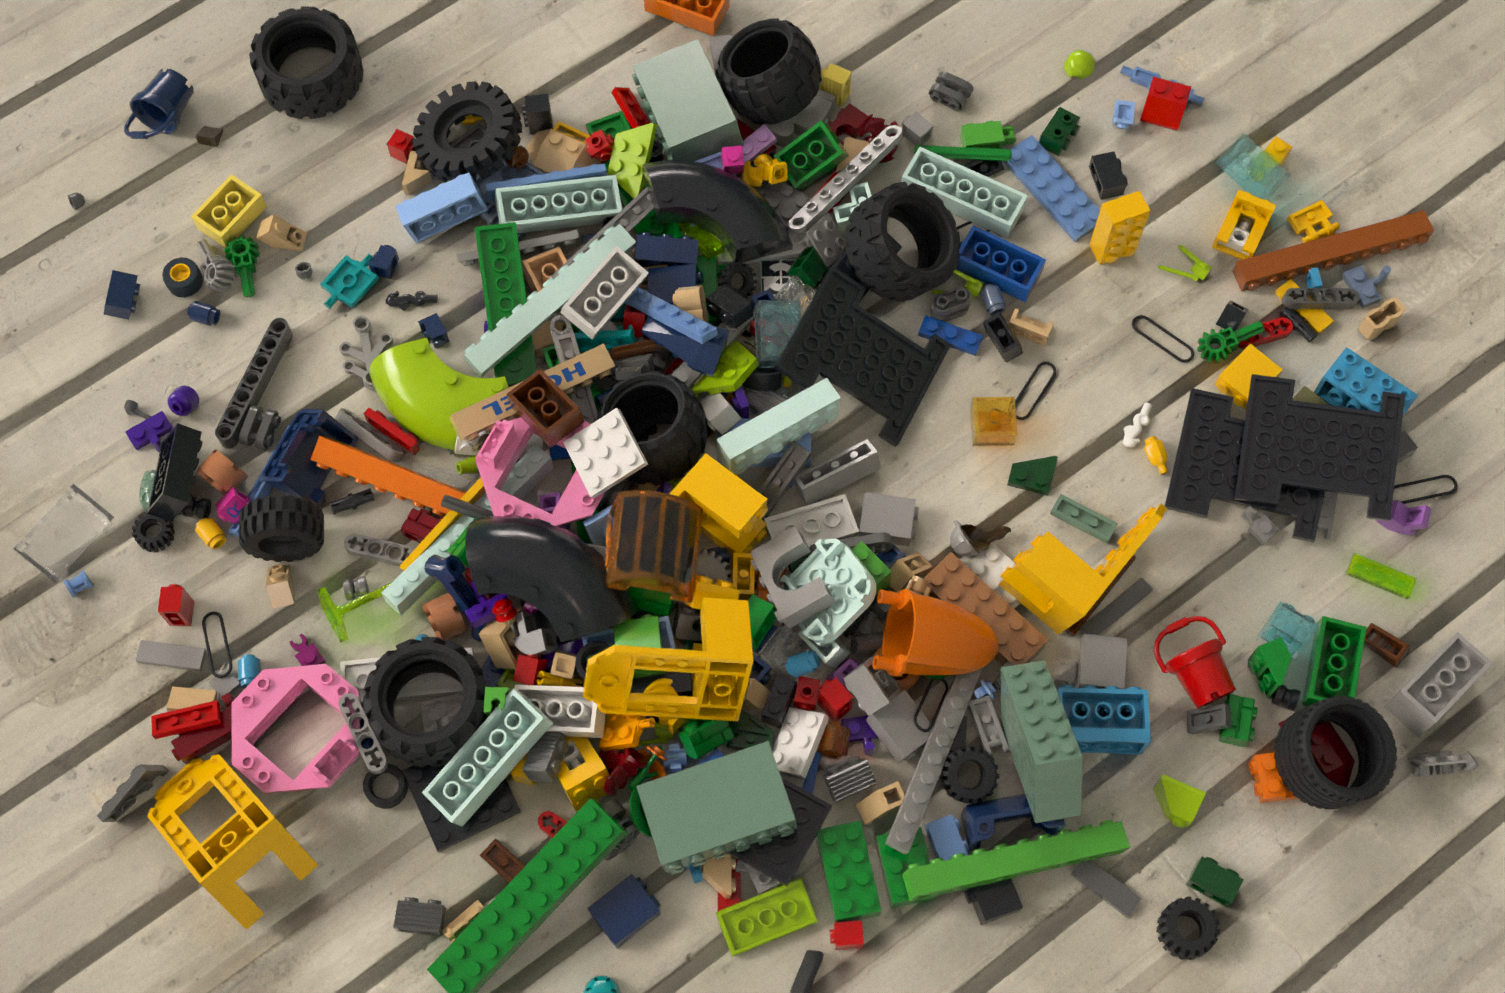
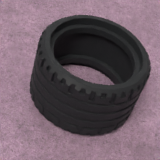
(1372, 741)

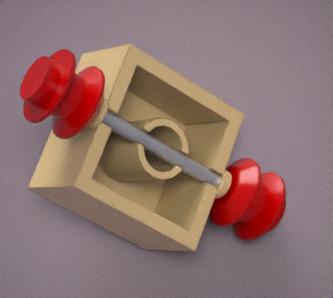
(499, 635)

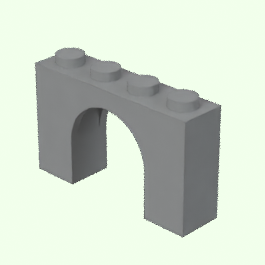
(771, 560)

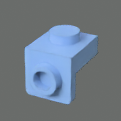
(1123, 114)

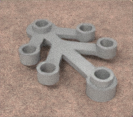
(368, 354)

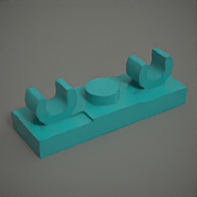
(607, 337)

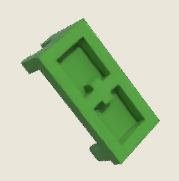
(494, 697)

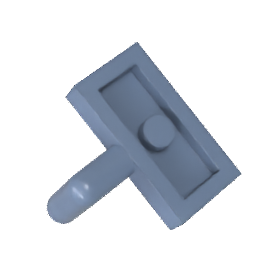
(1360, 281)

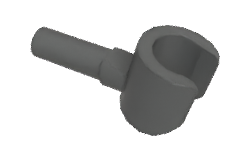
(131, 409)

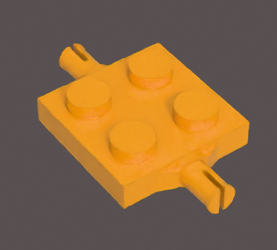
(623, 731)

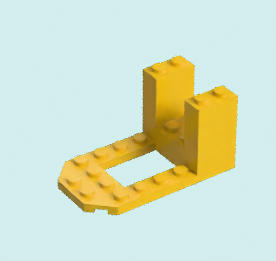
(729, 506)
(1060, 584)
(717, 669)
(235, 844)

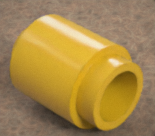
(210, 533)

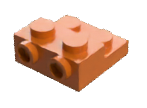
(1268, 783)

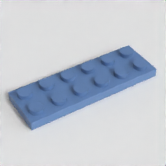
(1053, 188)

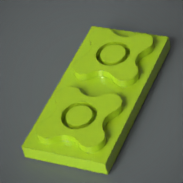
(766, 917)

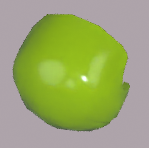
(1079, 64)

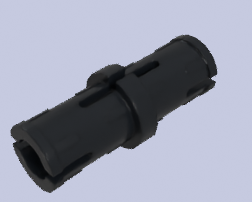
(1309, 334)
(352, 501)

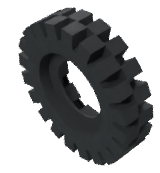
(501, 131)

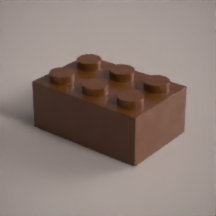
(545, 408)

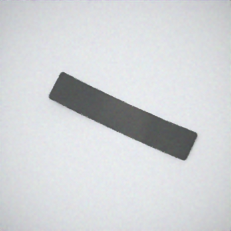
(1117, 608)

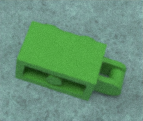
(987, 135)

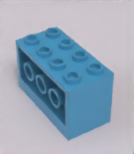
(1359, 384)
(1108, 718)

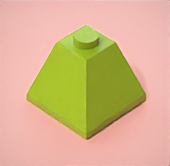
(1178, 800)

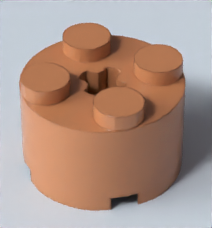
(221, 472)
(445, 617)

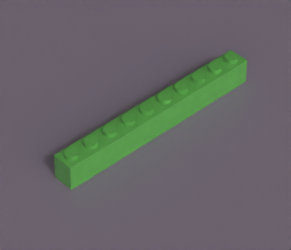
(1015, 860)

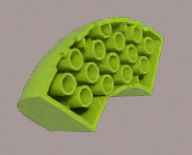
(426, 391)

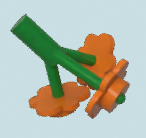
(656, 770)

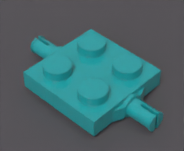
(349, 281)

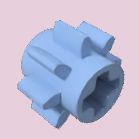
(676, 757)

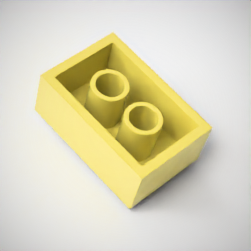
(229, 211)

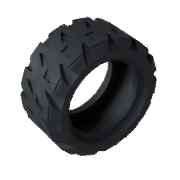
(301, 30)
(931, 228)
(397, 669)

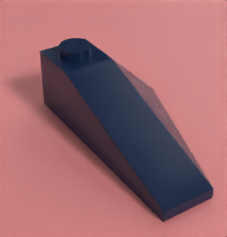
(700, 357)

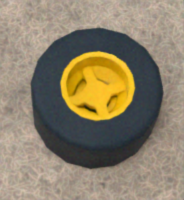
(182, 277)

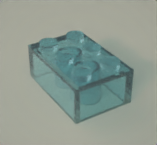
(1253, 167)
(773, 328)

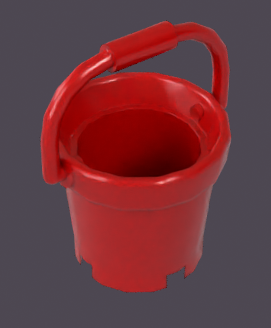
(1199, 668)

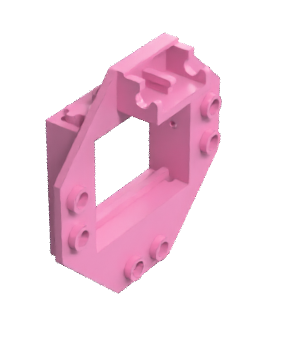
(497, 461)
(265, 701)

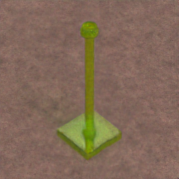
(335, 613)

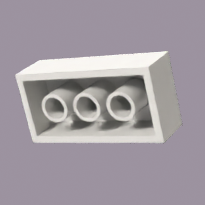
(604, 292)
(567, 710)

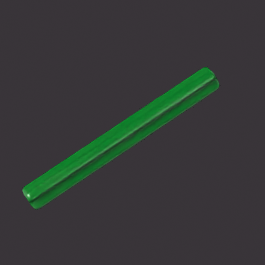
(969, 152)

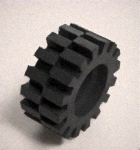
(745, 272)
(159, 541)

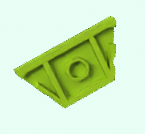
(628, 154)
(730, 373)

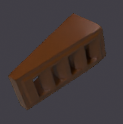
(1387, 655)

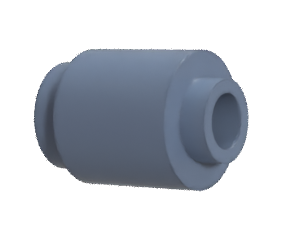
(993, 299)

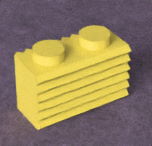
(836, 82)

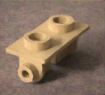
(458, 925)

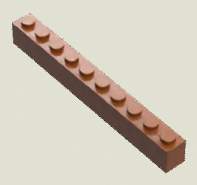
(1333, 251)

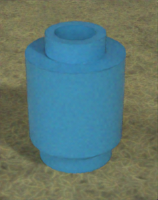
(802, 663)
(248, 669)

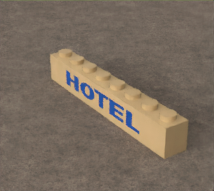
(566, 376)

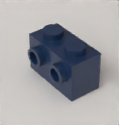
(121, 294)

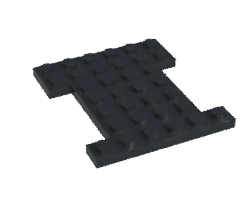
(861, 355)
(1317, 447)
(1209, 466)

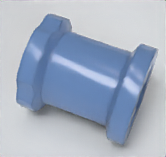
(78, 583)

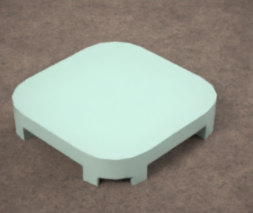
(847, 581)

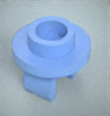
(985, 690)

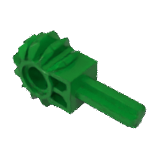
(244, 262)
(1226, 340)

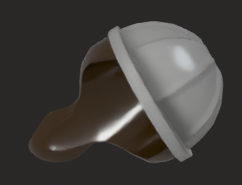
(970, 540)

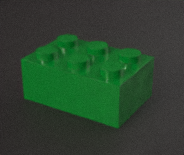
(812, 155)
(896, 863)

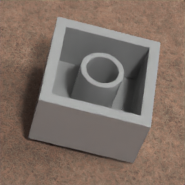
(871, 686)

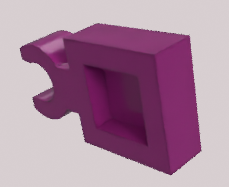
(307, 654)

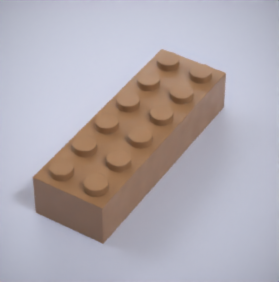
(959, 585)

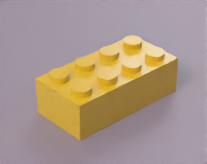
(1119, 227)

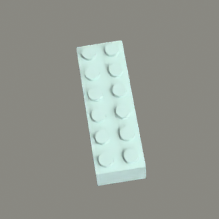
(967, 192)
(558, 203)
(778, 427)
(487, 758)

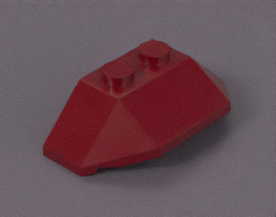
(1330, 753)

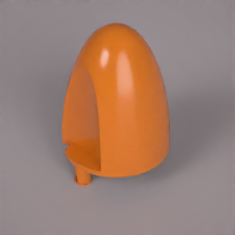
(932, 637)

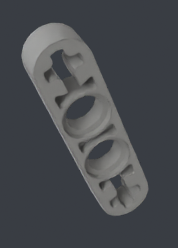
(369, 435)
(383, 555)
(360, 734)

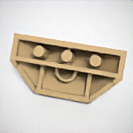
(558, 152)

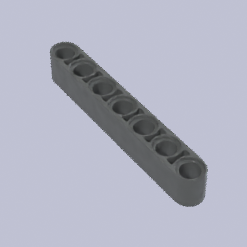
(254, 373)

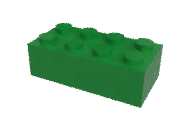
(1334, 660)
(848, 872)

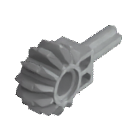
(216, 268)

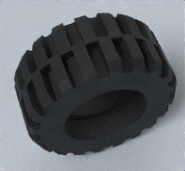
(281, 528)

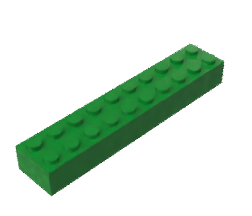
(528, 900)

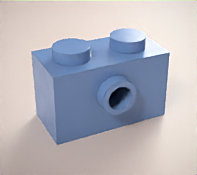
(945, 837)

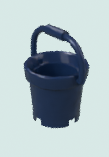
(159, 104)

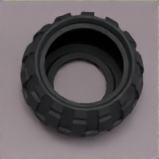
(769, 71)
(655, 400)

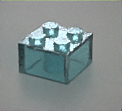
(1291, 626)

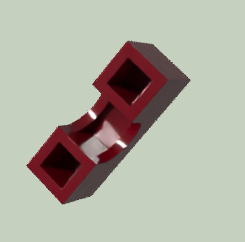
(847, 122)

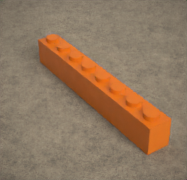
(383, 474)

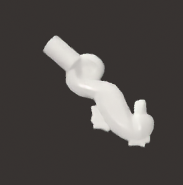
(1132, 432)

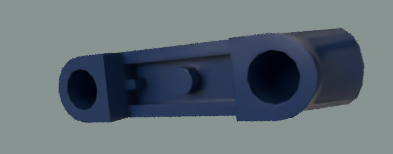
(449, 572)

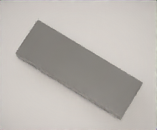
(171, 655)

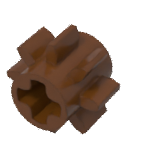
(519, 158)

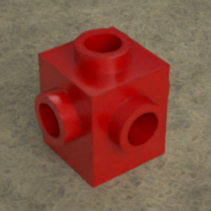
(600, 146)

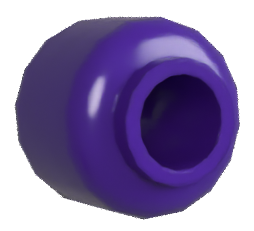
(183, 400)

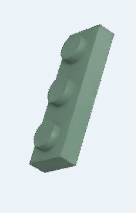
(1083, 518)

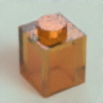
(834, 740)

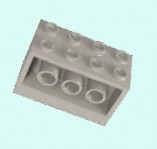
(1438, 685)

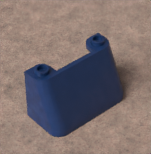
(290, 464)
(980, 818)

